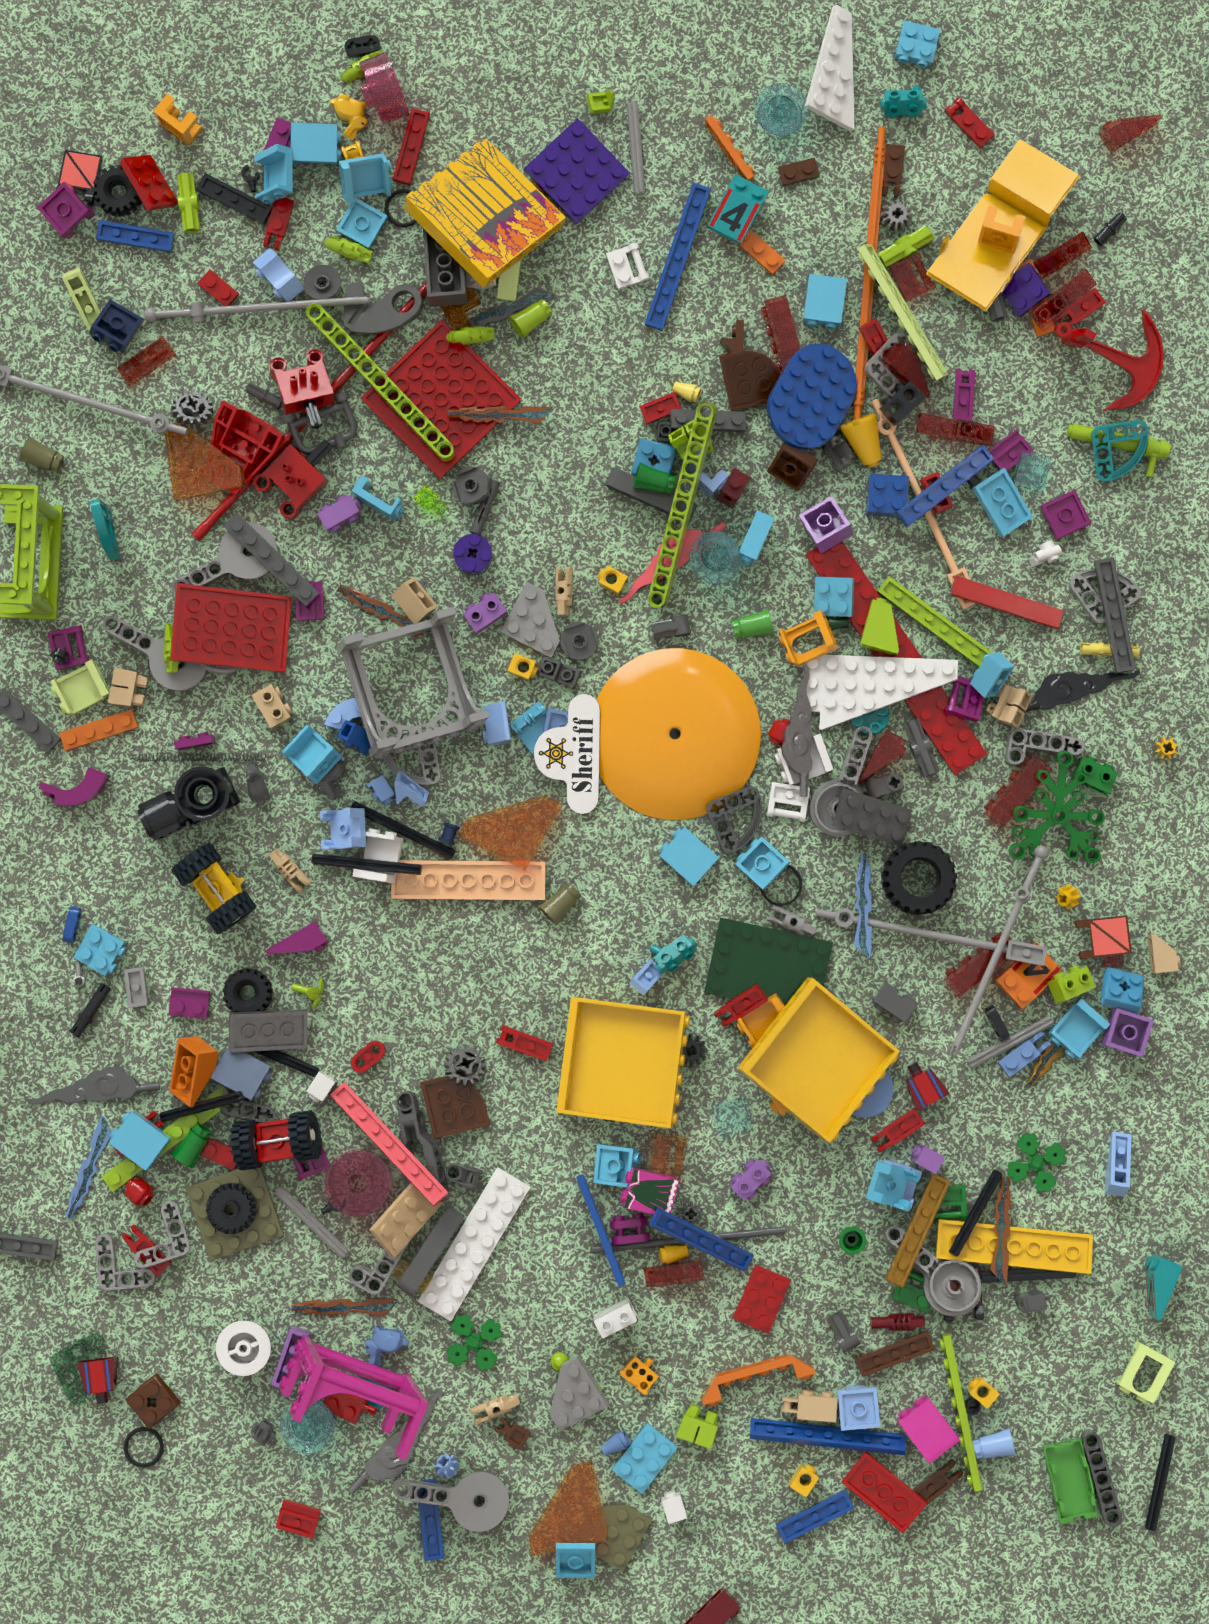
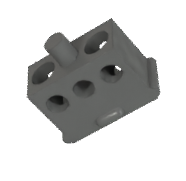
(1031, 1300)

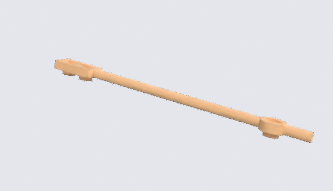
(917, 490)

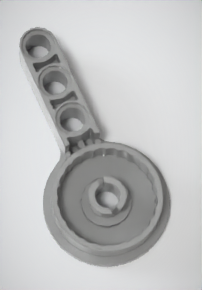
(231, 561)
(187, 676)
(829, 793)
(938, 1277)
(461, 1499)

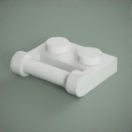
(621, 268)
(787, 795)

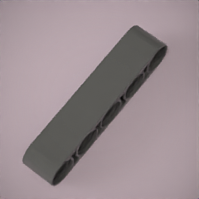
(623, 483)
(430, 1250)
(1105, 1486)

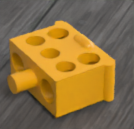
(639, 1380)

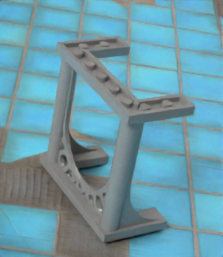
(468, 715)

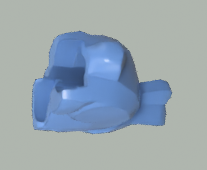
(384, 1341)

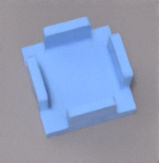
(858, 1407)

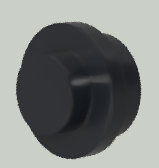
(59, 656)

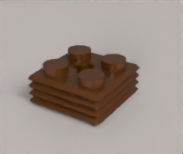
(783, 464)
(165, 1403)

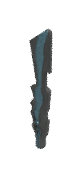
(504, 311)

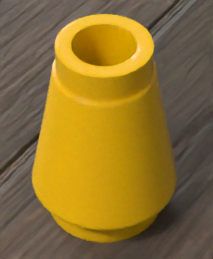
(672, 1253)

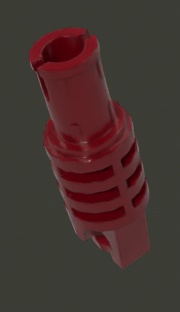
(898, 1322)

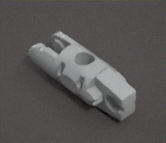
(801, 923)

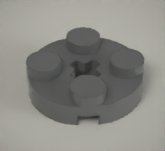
(463, 481)
(575, 651)

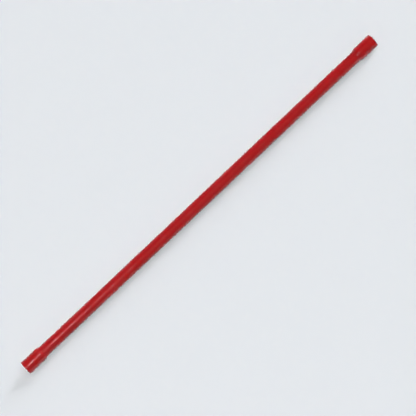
(206, 525)

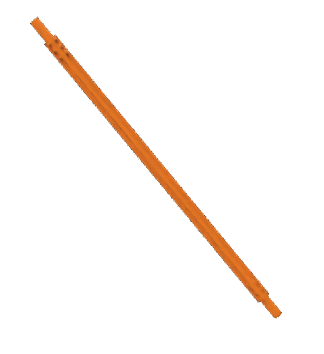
(868, 282)

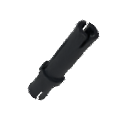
(86, 1016)

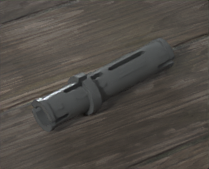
(476, 526)

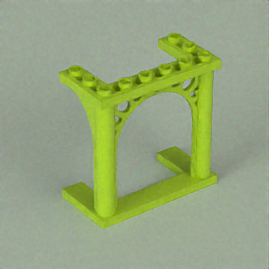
(27, 511)

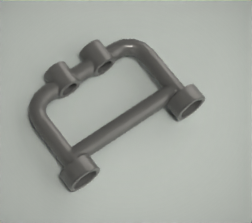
(339, 441)

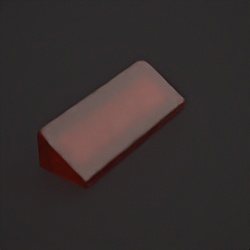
(146, 361)

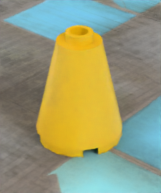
(864, 439)

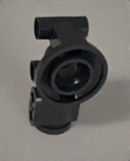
(170, 811)

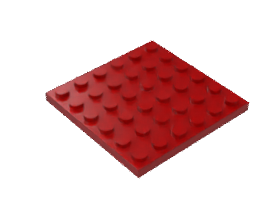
(441, 379)

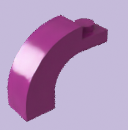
(86, 791)

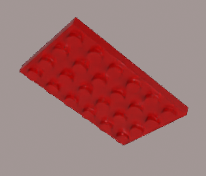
(230, 628)

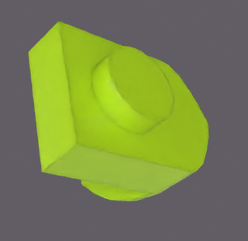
(600, 102)

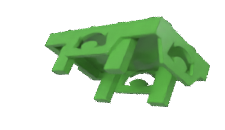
(1070, 1480)

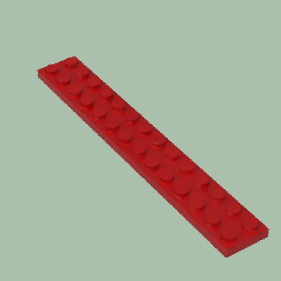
(947, 732)

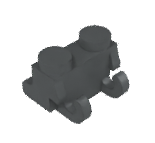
(839, 452)

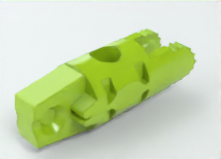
(355, 71)
(349, 249)
(471, 335)
(171, 666)

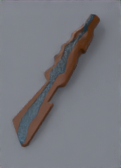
(499, 414)
(375, 606)
(1000, 1258)
(344, 1306)

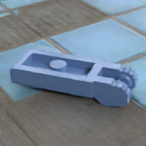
(1023, 1055)

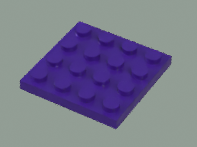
(576, 171)

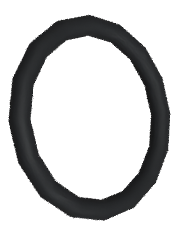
(387, 211)
(142, 1464)

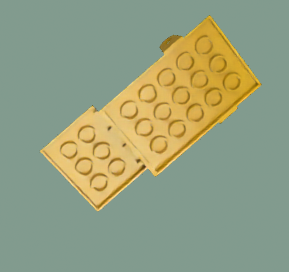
(1022, 185)

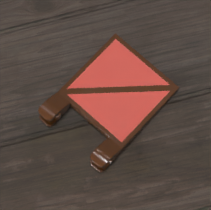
(1108, 936)

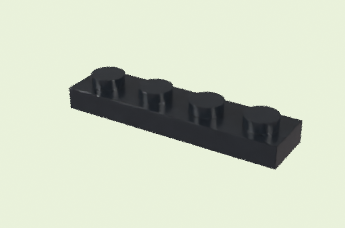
(234, 199)

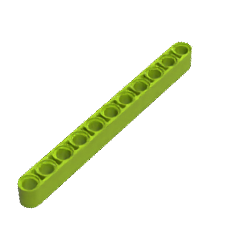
(376, 374)
(688, 498)

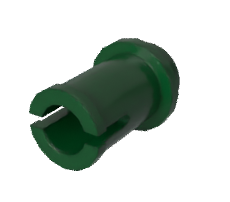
(838, 623)

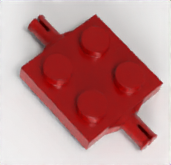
(348, 1406)

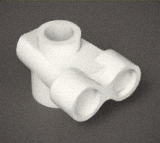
(1047, 552)

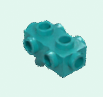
(903, 102)
(674, 954)

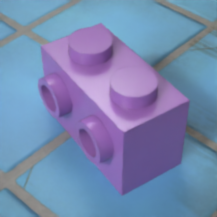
(485, 612)

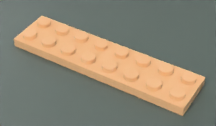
(471, 881)

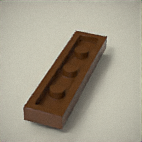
(894, 1353)

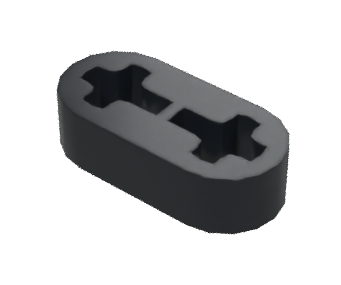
(361, 43)
(997, 1023)

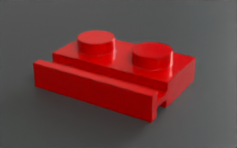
(298, 1518)

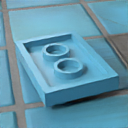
(1002, 502)
(644, 1458)

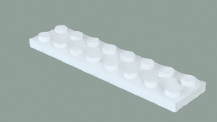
(474, 1243)

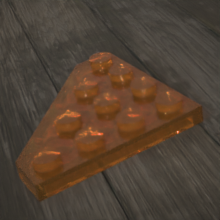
(199, 466)
(513, 830)
(572, 1513)

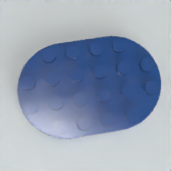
(812, 396)

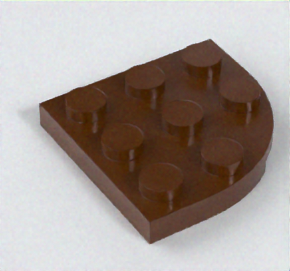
(748, 378)
(453, 1107)

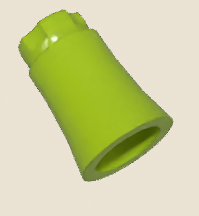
(530, 317)

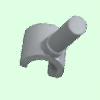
(78, 979)

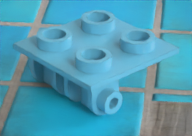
(530, 725)

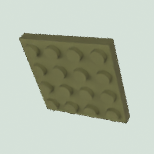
(264, 1227)

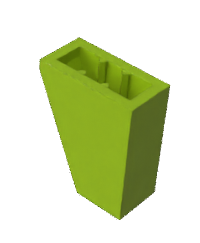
(879, 628)

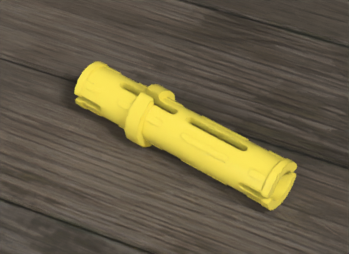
(1101, 649)

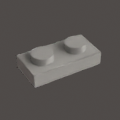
(136, 987)

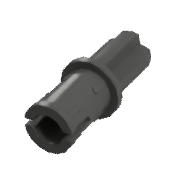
(263, 395)

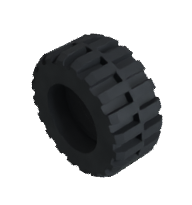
(919, 904)

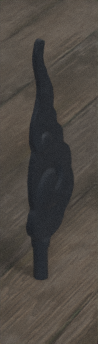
(1069, 687)

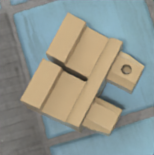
(129, 696)
(1010, 705)

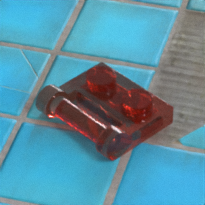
(907, 279)

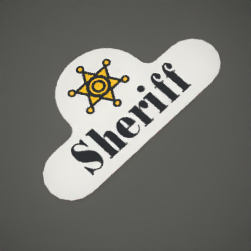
(573, 753)

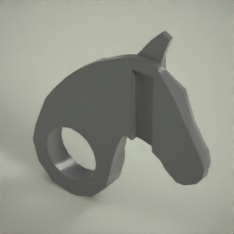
(381, 316)

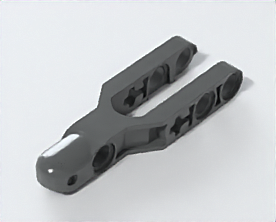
(413, 1127)

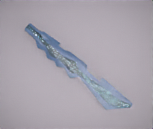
(863, 905)
(88, 1167)

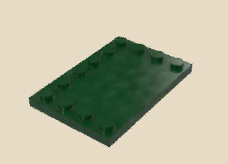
(766, 957)

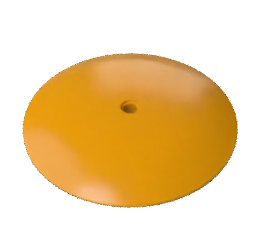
(715, 723)

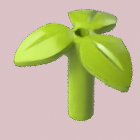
(312, 993)

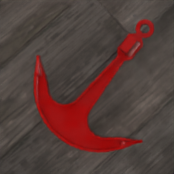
(1142, 370)

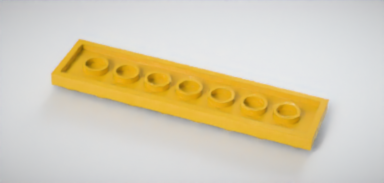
(1025, 1246)

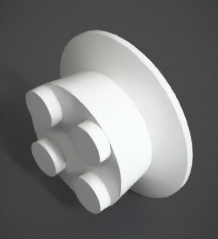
(243, 1348)

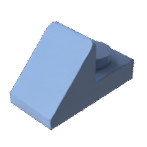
(407, 787)
(646, 977)

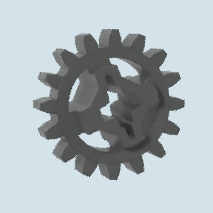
(192, 408)
(472, 1061)

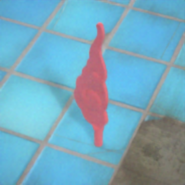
(647, 577)

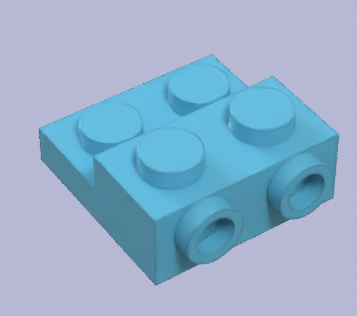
(917, 44)
(762, 863)
(100, 950)
(613, 1164)
(575, 1560)

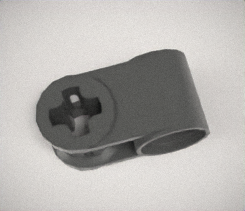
(880, 786)
(465, 1175)

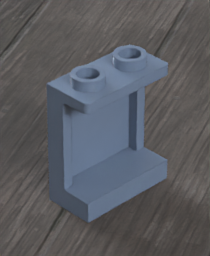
(241, 1073)

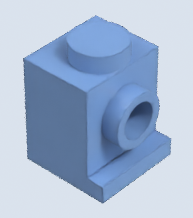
(382, 790)

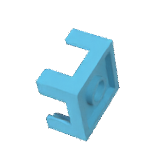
(890, 1184)

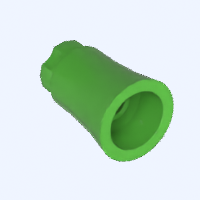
(753, 625)

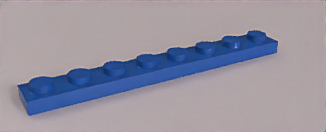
(677, 256)
(827, 1436)

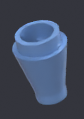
(616, 1443)

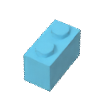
(991, 674)

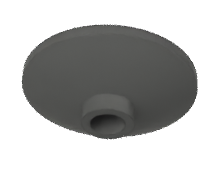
(319, 275)

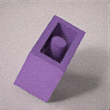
(927, 1158)

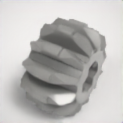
(889, 217)

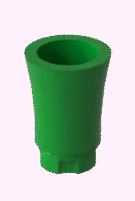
(653, 479)
(192, 1145)
(858, 1242)

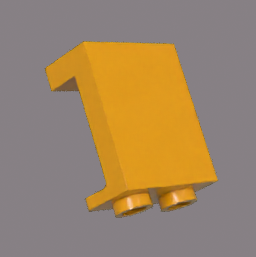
(759, 1020)

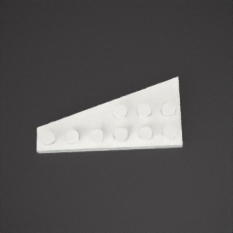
(832, 82)

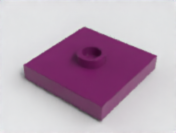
(1065, 515)

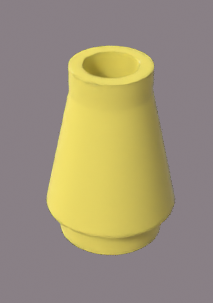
(687, 391)

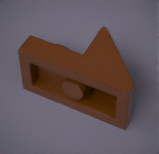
(737, 343)

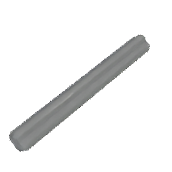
(635, 147)
(1010, 1042)
(311, 1222)

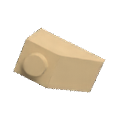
(1162, 956)

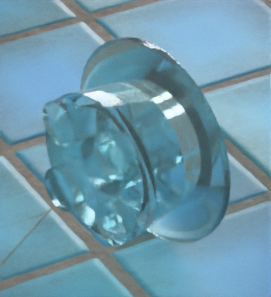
(780, 109)
(715, 557)
(313, 1431)

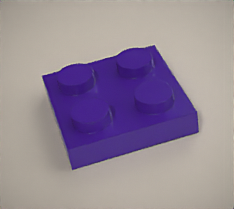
(1025, 290)

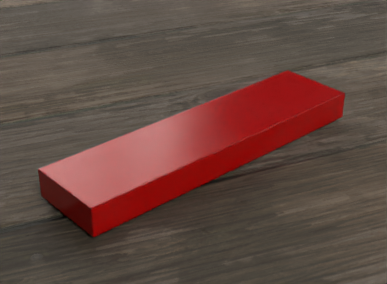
(411, 146)

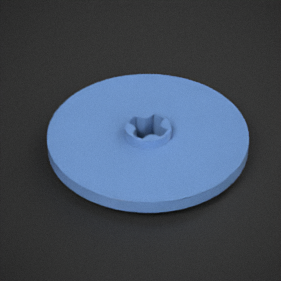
(878, 1099)

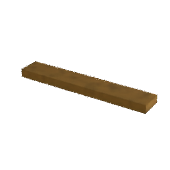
(917, 1230)

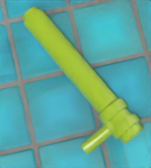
(1154, 449)

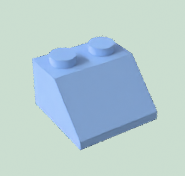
(497, 724)

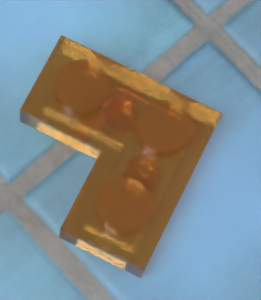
(456, 313)

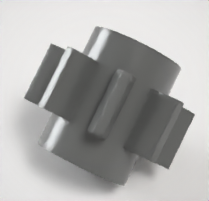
(695, 1209)
(263, 1432)

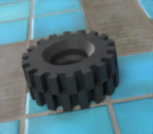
(104, 187)
(237, 981)

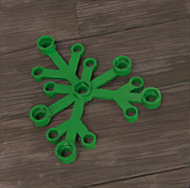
(1060, 792)

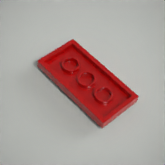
(884, 1492)

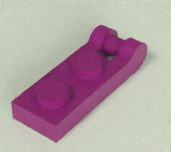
(963, 395)

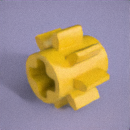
(1171, 746)
(1068, 896)

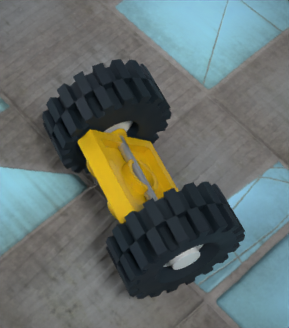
(215, 888)

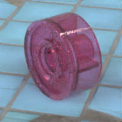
(382, 89)
(376, 1173)

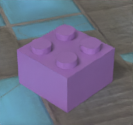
(826, 524)
(1127, 1032)

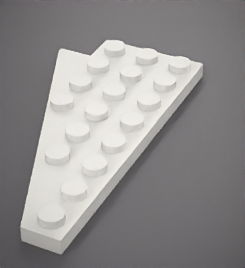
(857, 685)

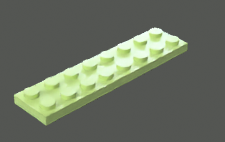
(906, 317)

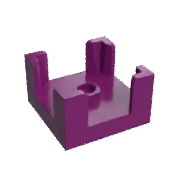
(65, 210)

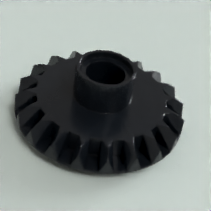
(244, 1205)

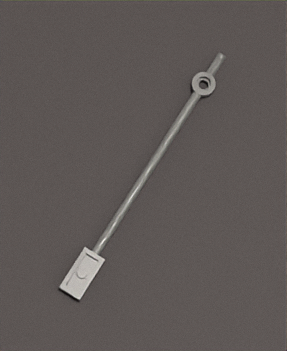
(7, 376)
(1014, 950)

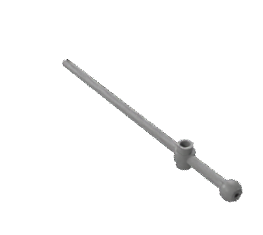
(198, 311)
(1040, 853)

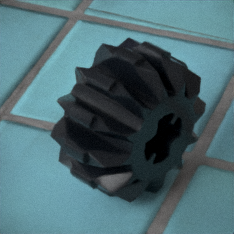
(698, 1050)

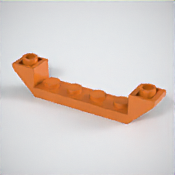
(801, 1368)

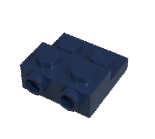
(115, 326)

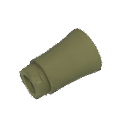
(41, 455)
(560, 903)

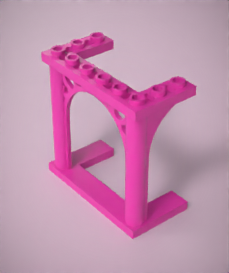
(323, 1380)

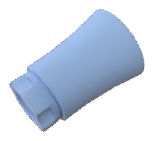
(994, 1445)

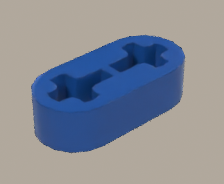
(72, 924)

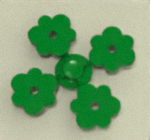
(1036, 1162)
(474, 1342)

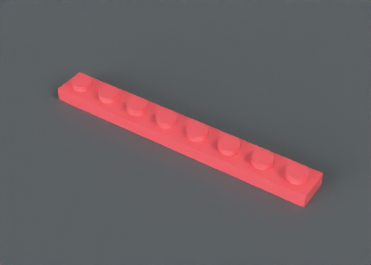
(389, 1144)

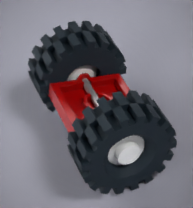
(276, 1140)

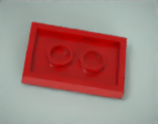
(148, 182)
(761, 1298)

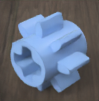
(446, 1466)

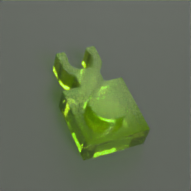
(427, 498)

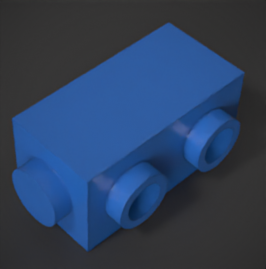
(354, 736)

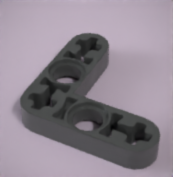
(260, 1119)

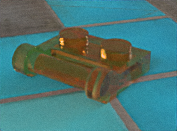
(661, 1153)

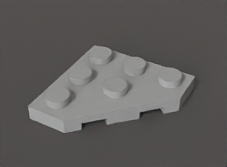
(532, 622)
(575, 1394)

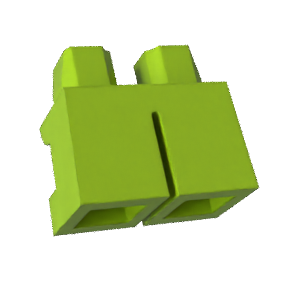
(680, 439)
(690, 1423)

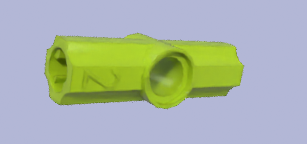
(188, 203)
(906, 246)

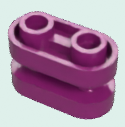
(638, 1221)

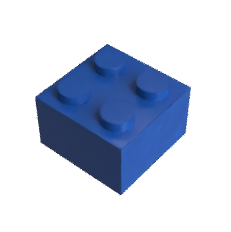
(886, 494)

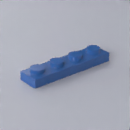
(135, 236)
(815, 1516)
(430, 1527)

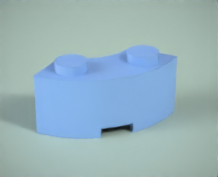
(278, 275)
(344, 711)

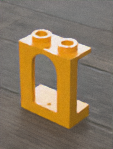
(787, 638)

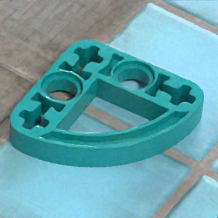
(1109, 438)
(105, 528)

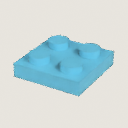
(361, 223)
(834, 596)

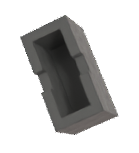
(897, 1006)

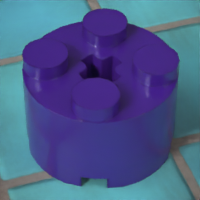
(468, 564)

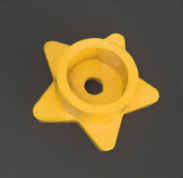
(237, 881)

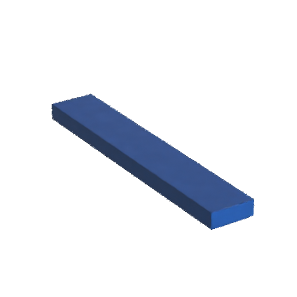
(944, 486)
(601, 1230)
(701, 1239)

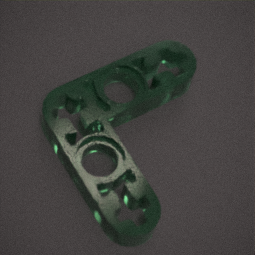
(70, 1358)

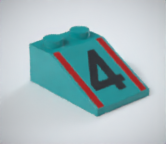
(738, 209)
(1160, 1283)

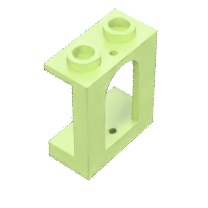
(1126, 1380)

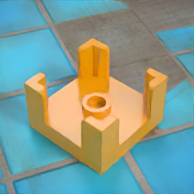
(167, 115)
(1000, 235)

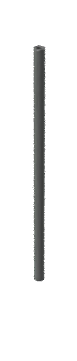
(673, 1241)

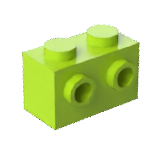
(1071, 984)

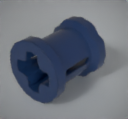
(449, 833)

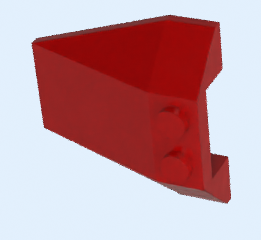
(244, 439)

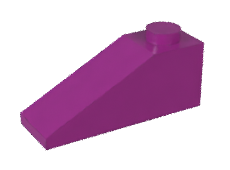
(304, 940)

